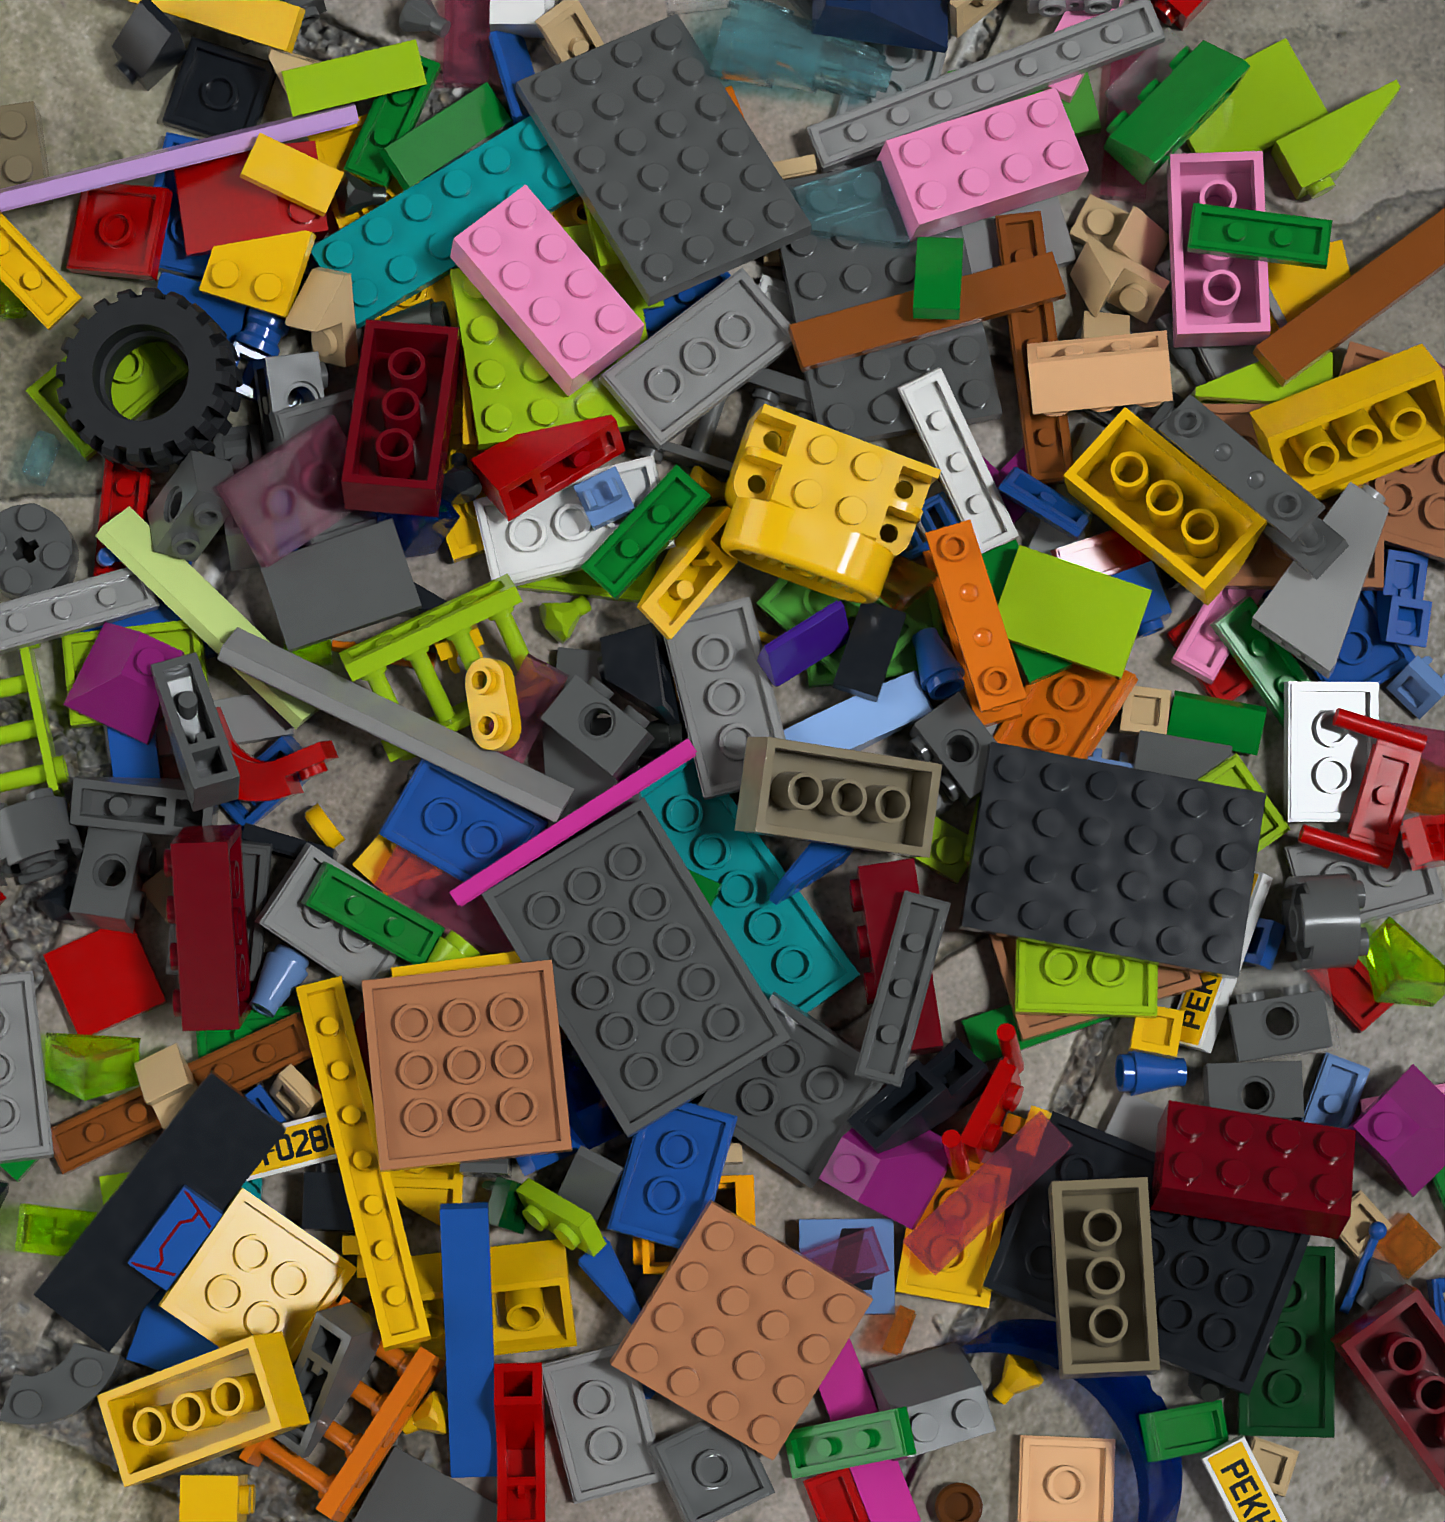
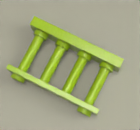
(412, 642)
(54, 767)

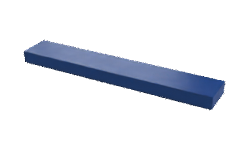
(469, 1338)

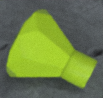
(563, 617)

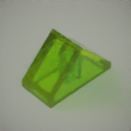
(1403, 968)
(91, 1063)
(49, 1229)

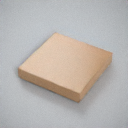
(1065, 1479)

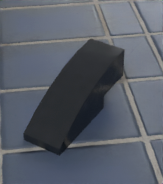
(925, 1098)

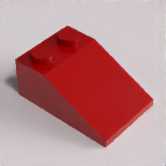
(226, 209)

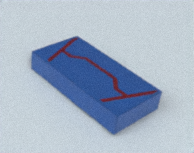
(175, 1237)

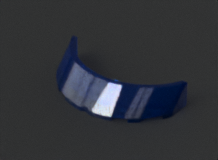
(1122, 1398)

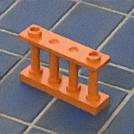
(974, 623)
(365, 1450)

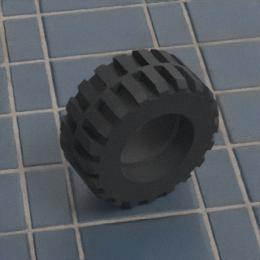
(108, 339)

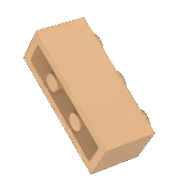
(1099, 373)

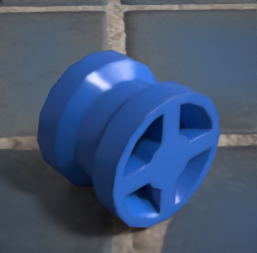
(263, 332)

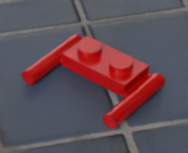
(1381, 793)
(1000, 1095)

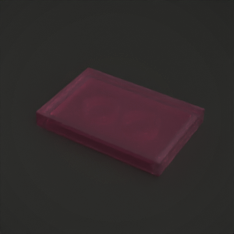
(290, 492)

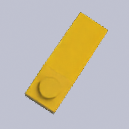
(688, 572)

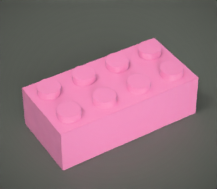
(983, 164)
(547, 290)
(1213, 295)

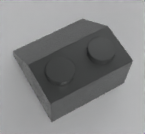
(940, 1395)

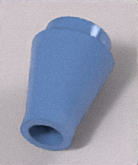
(279, 977)

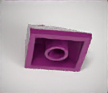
(119, 684)
(1406, 1130)
(891, 1182)

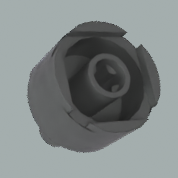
(52, 545)
(37, 837)
(1324, 921)

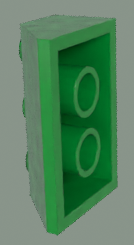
(1174, 108)

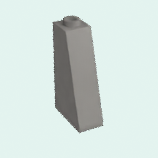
(1313, 614)

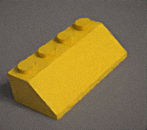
(1357, 423)
(1165, 505)
(528, 1298)

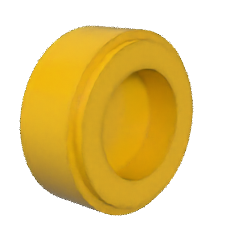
(324, 826)

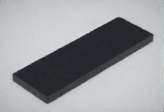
(208, 1147)

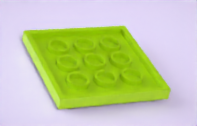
(508, 384)

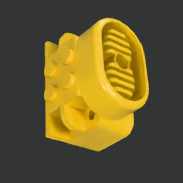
(821, 505)

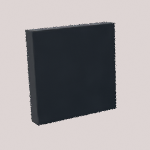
(218, 90)

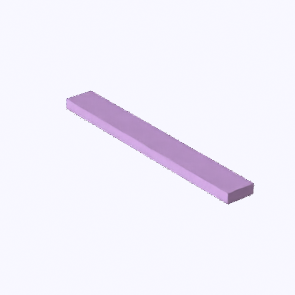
(174, 157)

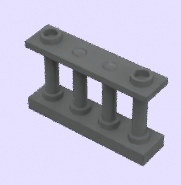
(766, 388)
(1259, 483)

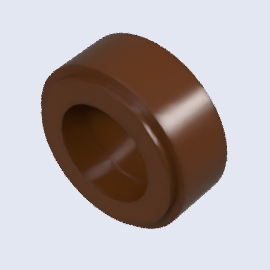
(958, 1504)

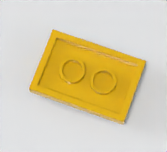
(964, 1275)

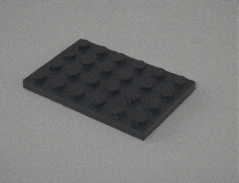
(1112, 860)
(1213, 1279)

